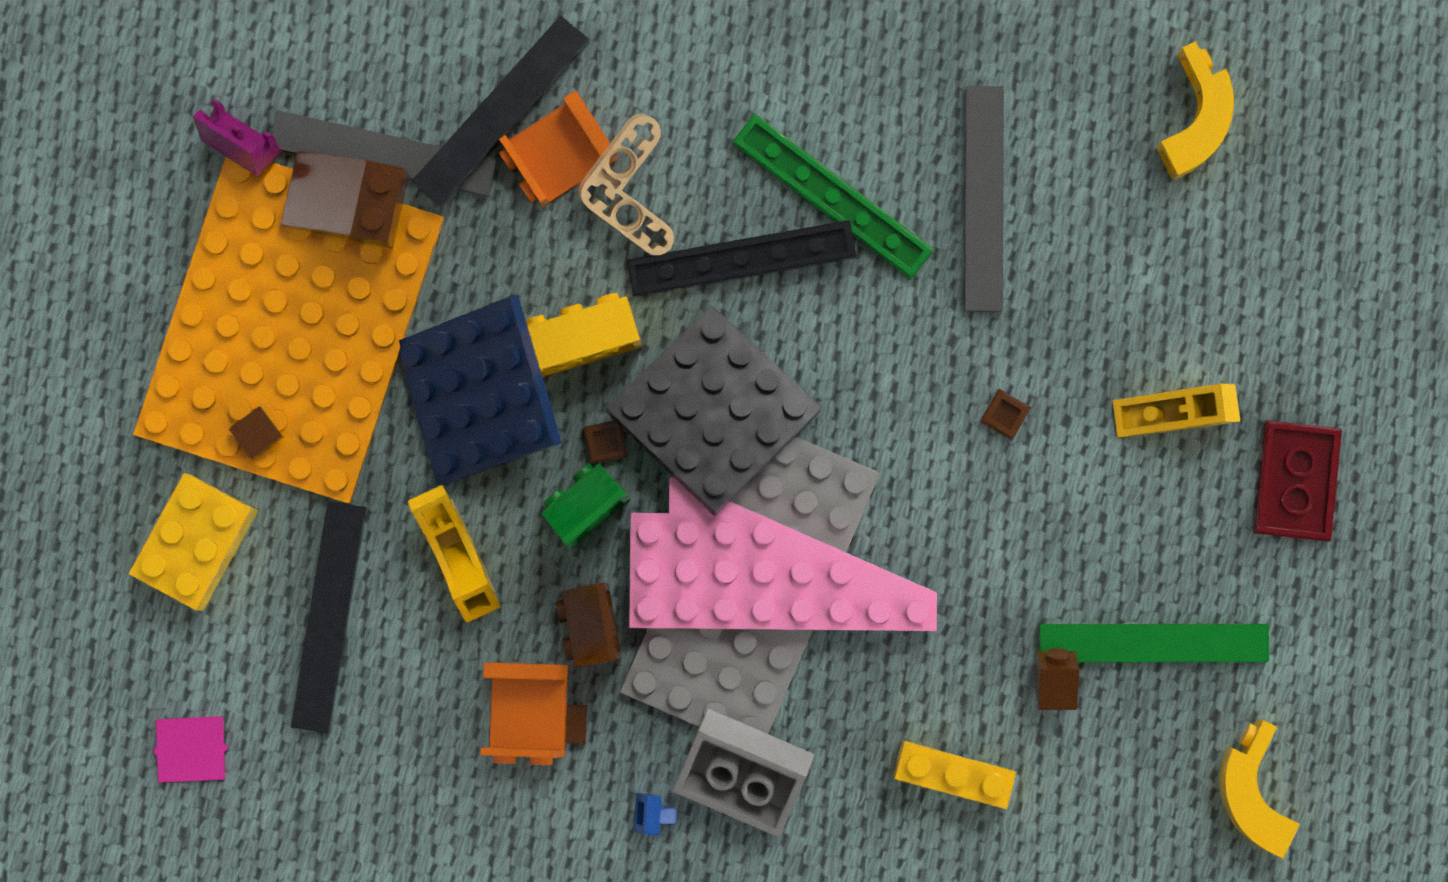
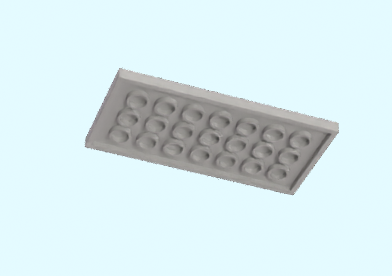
(751, 669)

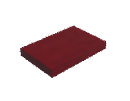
(1297, 481)

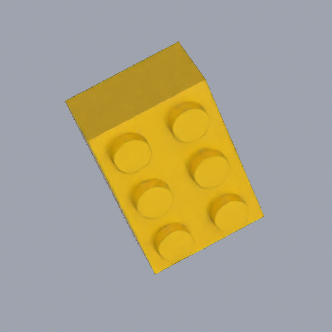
(583, 334)
(193, 542)

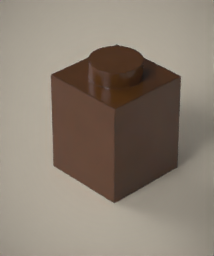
(1057, 679)

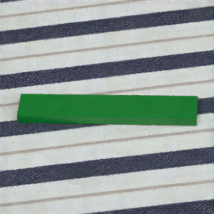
(832, 196)
(1159, 642)

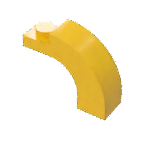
(1212, 119)
(455, 553)
(1242, 797)

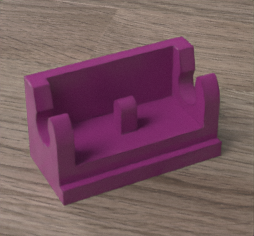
(236, 139)

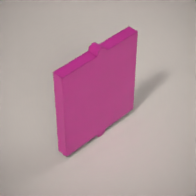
(190, 749)

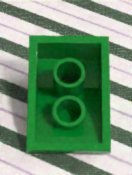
(584, 504)

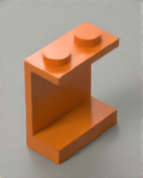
(556, 150)
(527, 712)

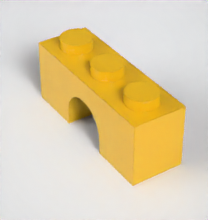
(954, 774)

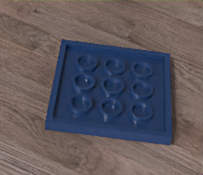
(478, 391)

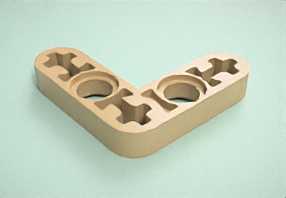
(616, 181)

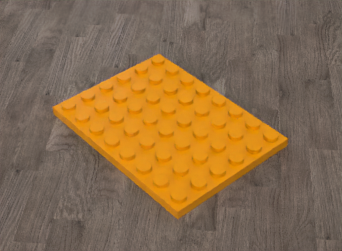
(287, 327)

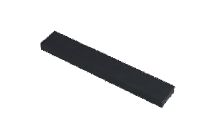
(500, 111)
(741, 258)
(328, 617)

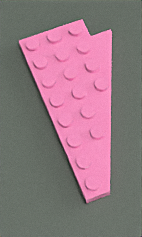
(758, 575)

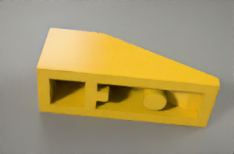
(1176, 410)

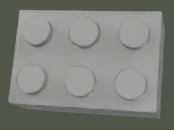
(744, 773)

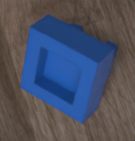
(651, 814)

